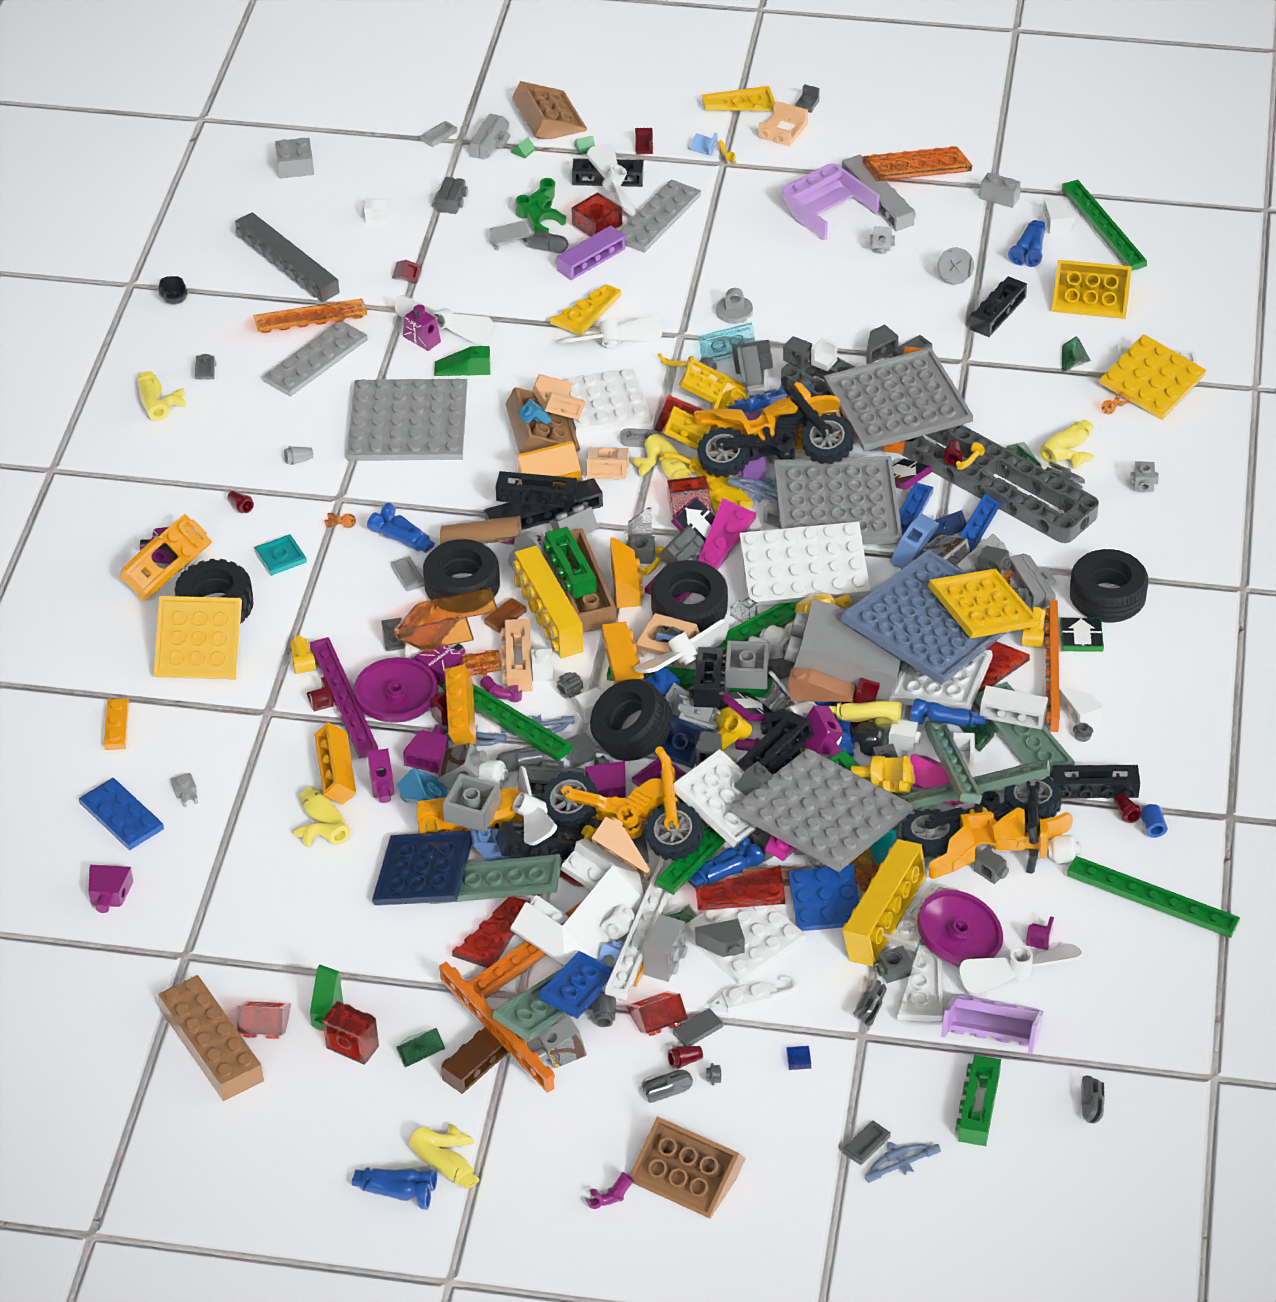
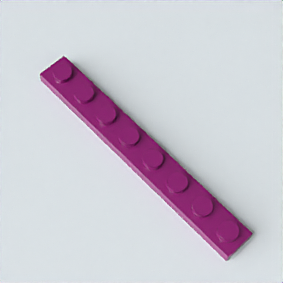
(343, 697)

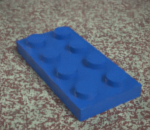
(760, 401)
(121, 813)
(577, 985)

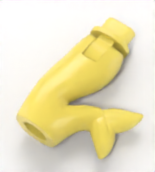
(150, 392)
(655, 446)
(1056, 447)
(879, 712)
(322, 810)
(429, 1148)

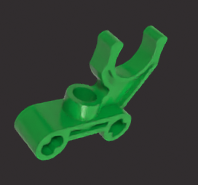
(538, 206)

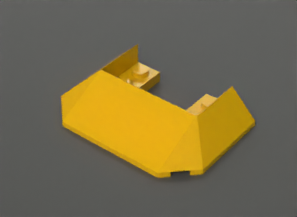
(710, 386)

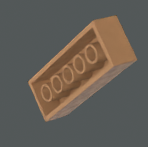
(593, 608)
(211, 1038)

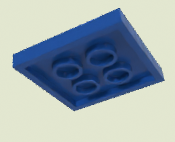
(823, 897)

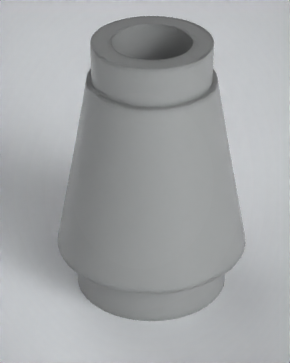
(297, 454)

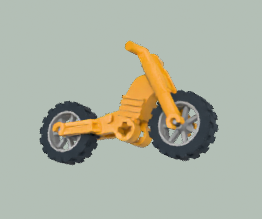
(641, 806)

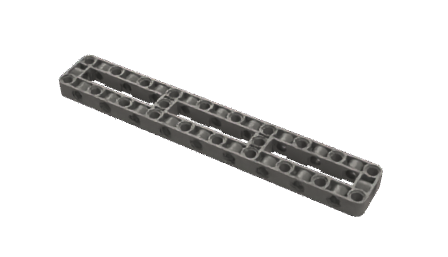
(978, 479)

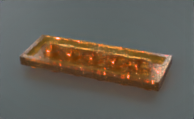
(917, 163)
(311, 314)

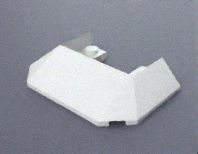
(565, 935)

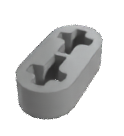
(636, 437)

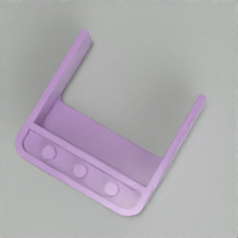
(822, 191)
(993, 1019)

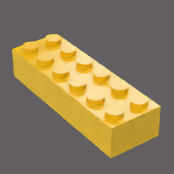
(548, 602)
(884, 902)

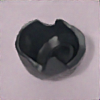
(172, 289)
(869, 736)

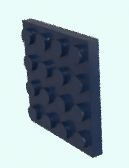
(423, 868)

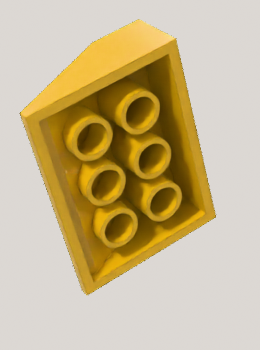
(1091, 289)

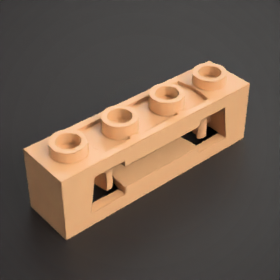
(519, 632)

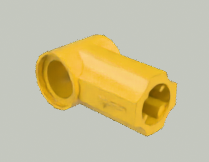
(1035, 635)
(302, 658)
(734, 729)

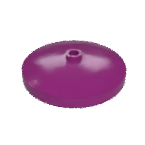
(395, 689)
(959, 927)

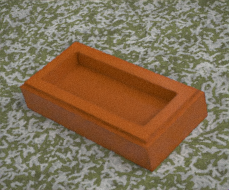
(508, 611)

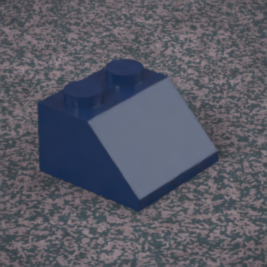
(682, 741)

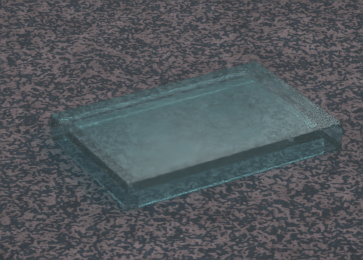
(719, 343)

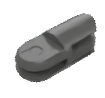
(548, 242)
(1066, 474)
(518, 757)
(870, 1002)
(667, 1085)
(1092, 1099)

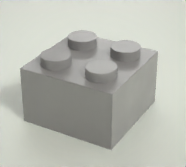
(294, 157)
(747, 664)
(472, 802)
(664, 948)

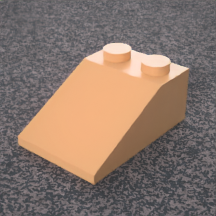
(617, 842)

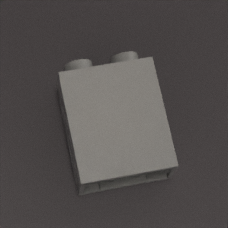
(839, 650)

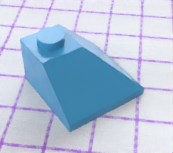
(420, 787)

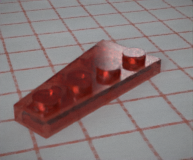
(1003, 663)
(748, 890)
(492, 937)

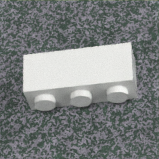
(1013, 707)

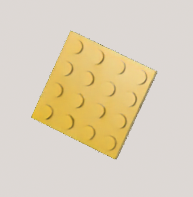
(1153, 376)
(983, 603)
(197, 637)

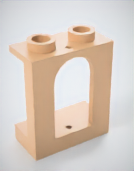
(786, 113)
(558, 397)
(607, 465)
(647, 642)

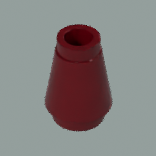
(952, 453)
(242, 502)
(1127, 809)
(684, 1055)

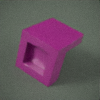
(1040, 935)

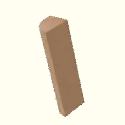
(483, 531)

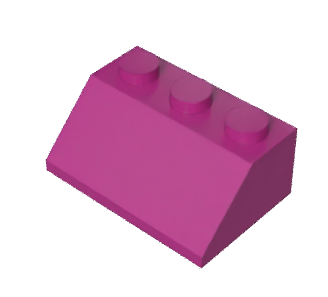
(929, 773)

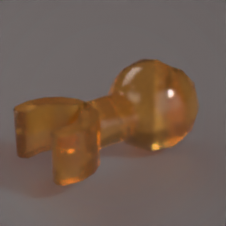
(1109, 406)
(347, 520)

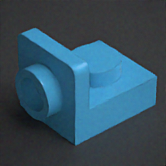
(533, 411)

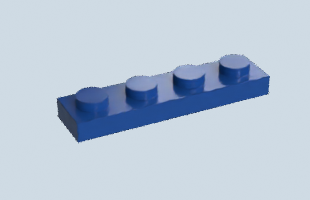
(914, 504)
(980, 520)

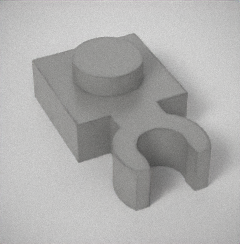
(184, 788)

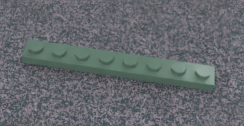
(953, 763)
(991, 781)

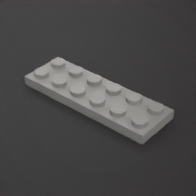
(659, 215)
(315, 358)

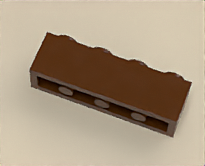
(472, 1061)

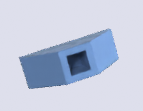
(914, 541)
(487, 844)

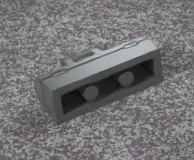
(541, 775)

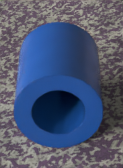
(1153, 820)

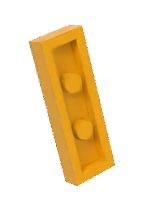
(116, 724)

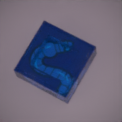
(798, 1058)

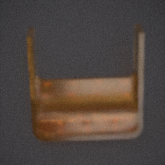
(444, 620)

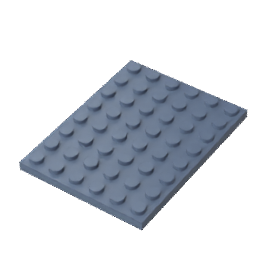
(913, 622)

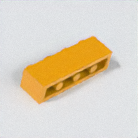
(620, 651)
(460, 705)
(335, 763)

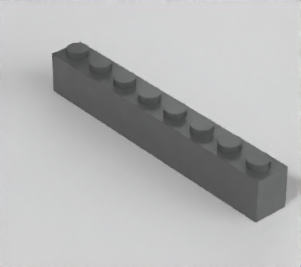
(287, 257)

